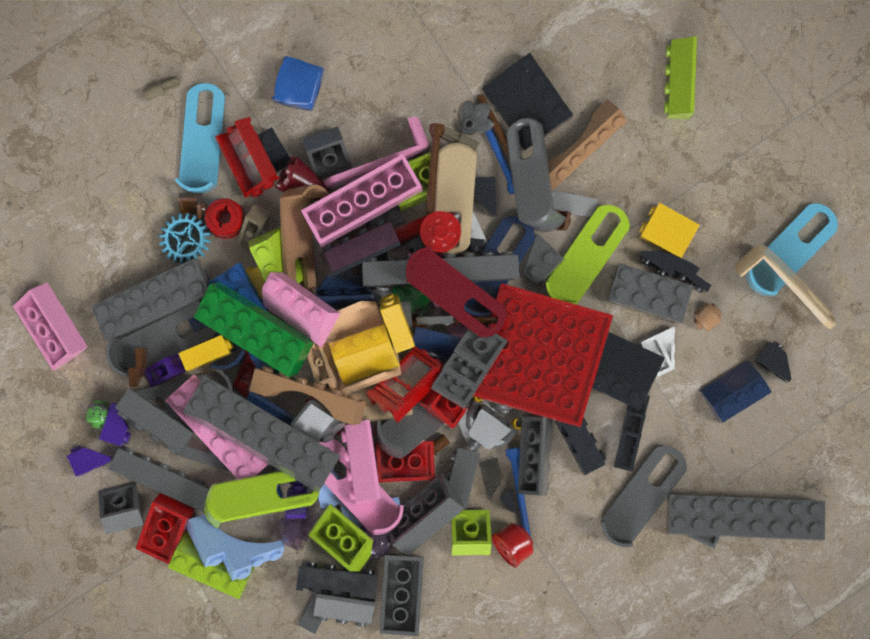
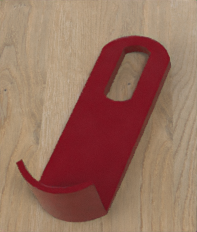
(451, 290)

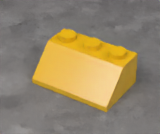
(364, 354)

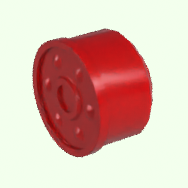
(224, 218)
(440, 231)
(513, 544)

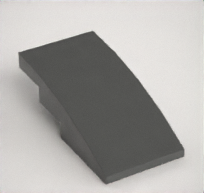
(468, 367)

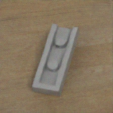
(573, 203)

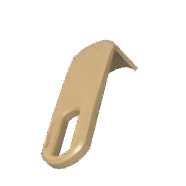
(456, 187)
(807, 296)

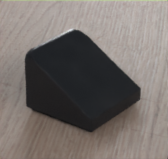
(507, 500)

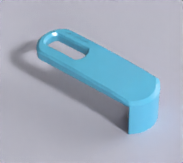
(199, 146)
(791, 250)

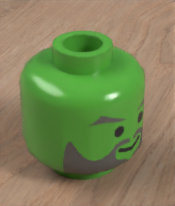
(97, 413)

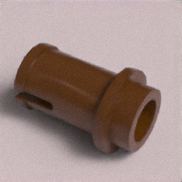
(440, 443)

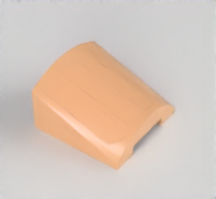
(351, 321)

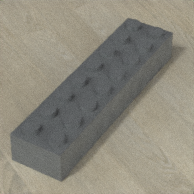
(477, 269)
(261, 434)
(745, 517)

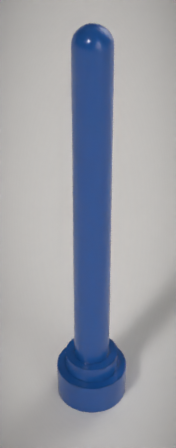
(501, 159)
(513, 455)

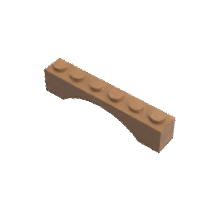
(603, 125)
(342, 407)

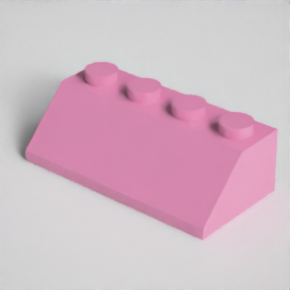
(299, 307)
(49, 326)
(362, 463)

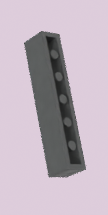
(160, 477)

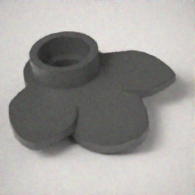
(478, 116)

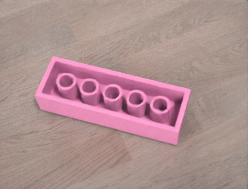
(362, 200)
(236, 459)

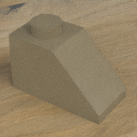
(253, 225)

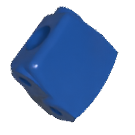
(298, 84)

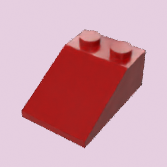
(415, 466)
(164, 527)

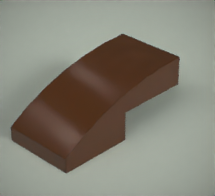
(136, 374)

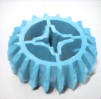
(187, 231)

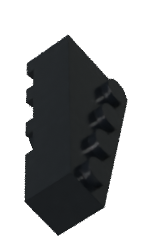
(582, 446)
(336, 580)

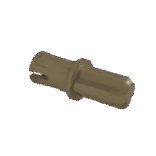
(161, 88)
(457, 137)

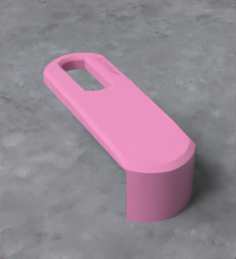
(353, 174)
(374, 516)

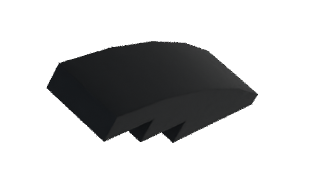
(630, 437)

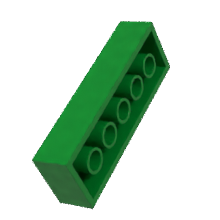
(253, 329)

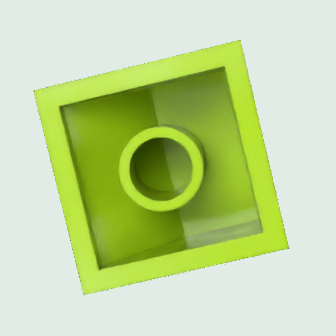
(471, 533)

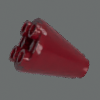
(298, 175)

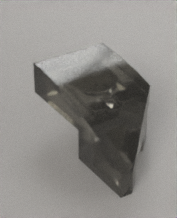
(491, 475)

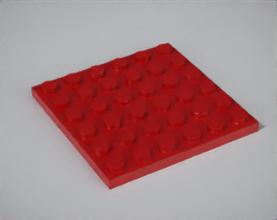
(547, 356)

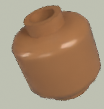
(707, 316)

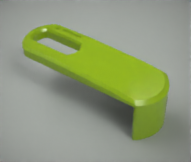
(585, 258)
(251, 498)

